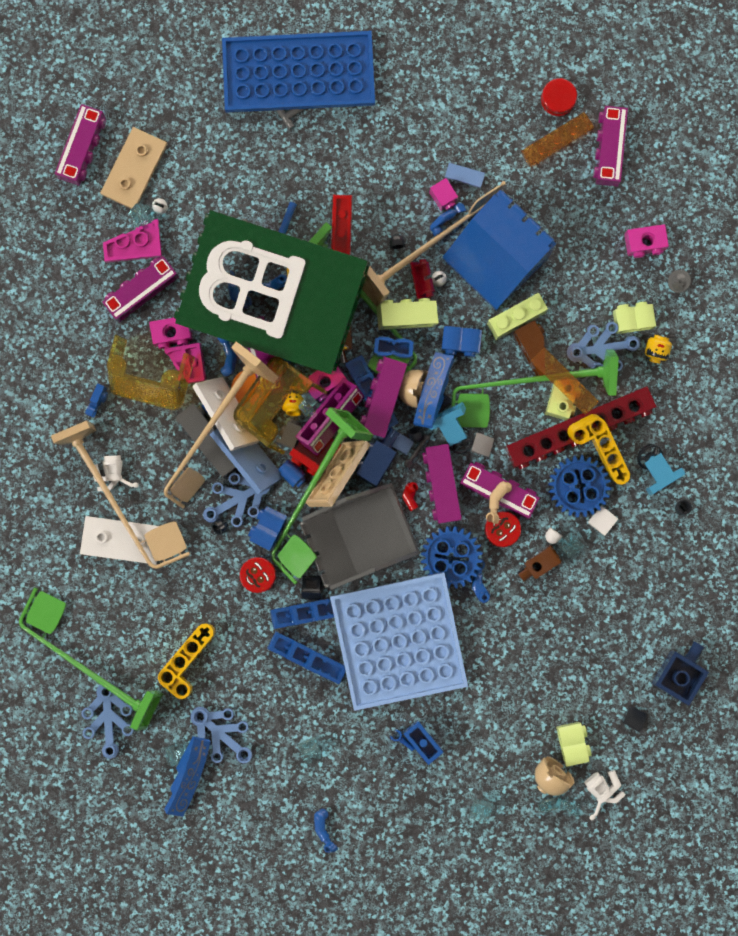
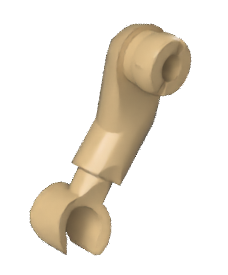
(497, 494)

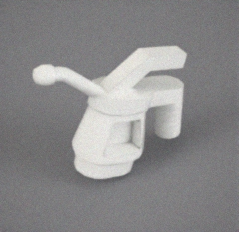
(113, 468)
(598, 787)

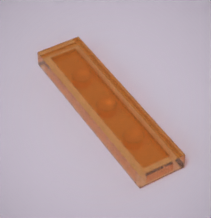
(557, 139)
(564, 380)

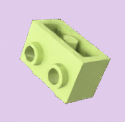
(559, 405)

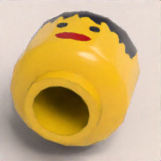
(658, 348)
(292, 403)

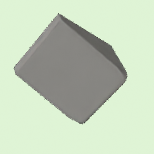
(482, 444)

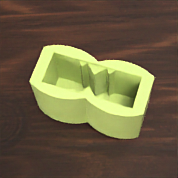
(634, 318)
(573, 743)

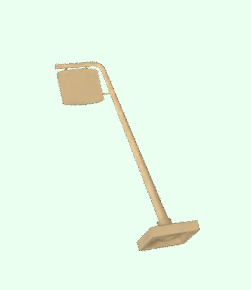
(374, 284)
(190, 479)
(163, 540)

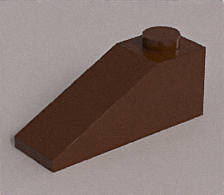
(531, 341)

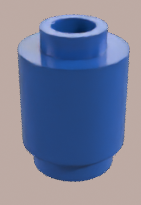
(292, 473)

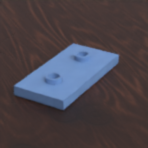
(251, 463)

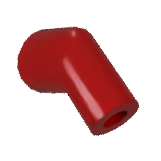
(408, 495)

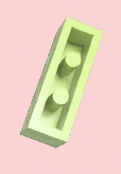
(407, 314)
(517, 316)

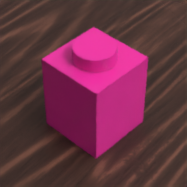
(444, 195)

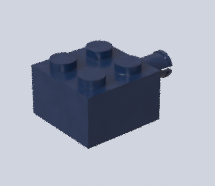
(378, 459)
(681, 675)

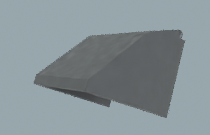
(359, 536)

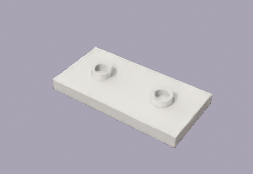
(212, 394)
(111, 540)

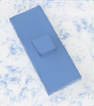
(464, 175)
(402, 443)

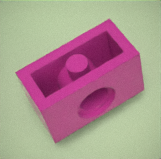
(656, 235)
(159, 333)
(318, 376)

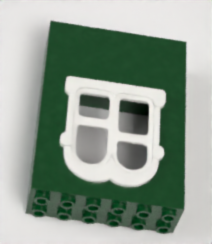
(312, 307)

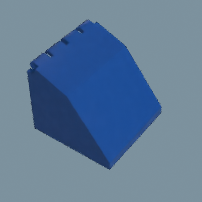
(499, 250)

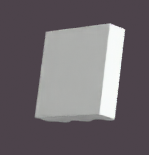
(602, 520)

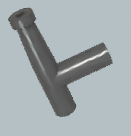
(286, 116)

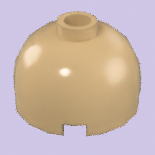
(412, 387)
(552, 778)

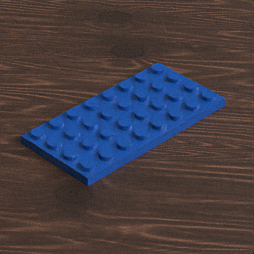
(298, 71)

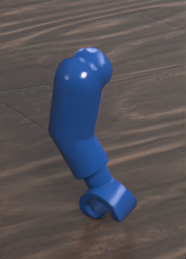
(435, 226)
(277, 283)
(234, 292)
(230, 361)
(479, 588)
(319, 823)

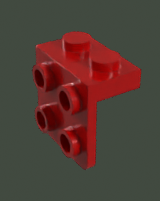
(303, 456)

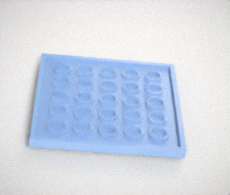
(399, 641)

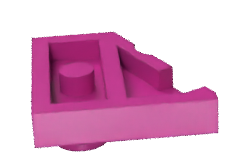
(198, 370)

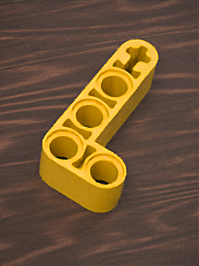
(604, 450)
(189, 657)

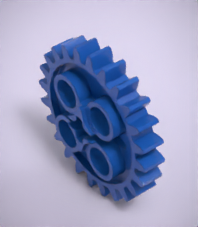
(597, 484)
(453, 539)

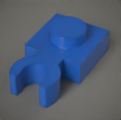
(99, 396)

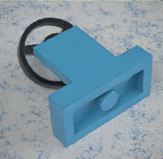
(452, 429)
(658, 468)

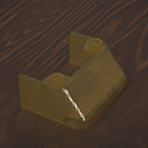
(164, 394)
(266, 399)

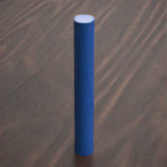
(287, 218)

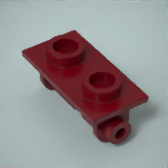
(423, 286)

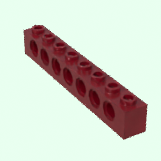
(515, 450)

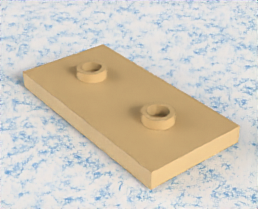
(133, 168)
(337, 474)

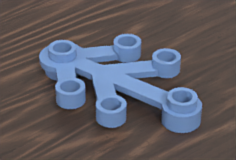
(599, 347)
(239, 497)
(107, 717)
(218, 732)

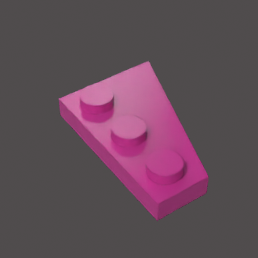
(135, 245)

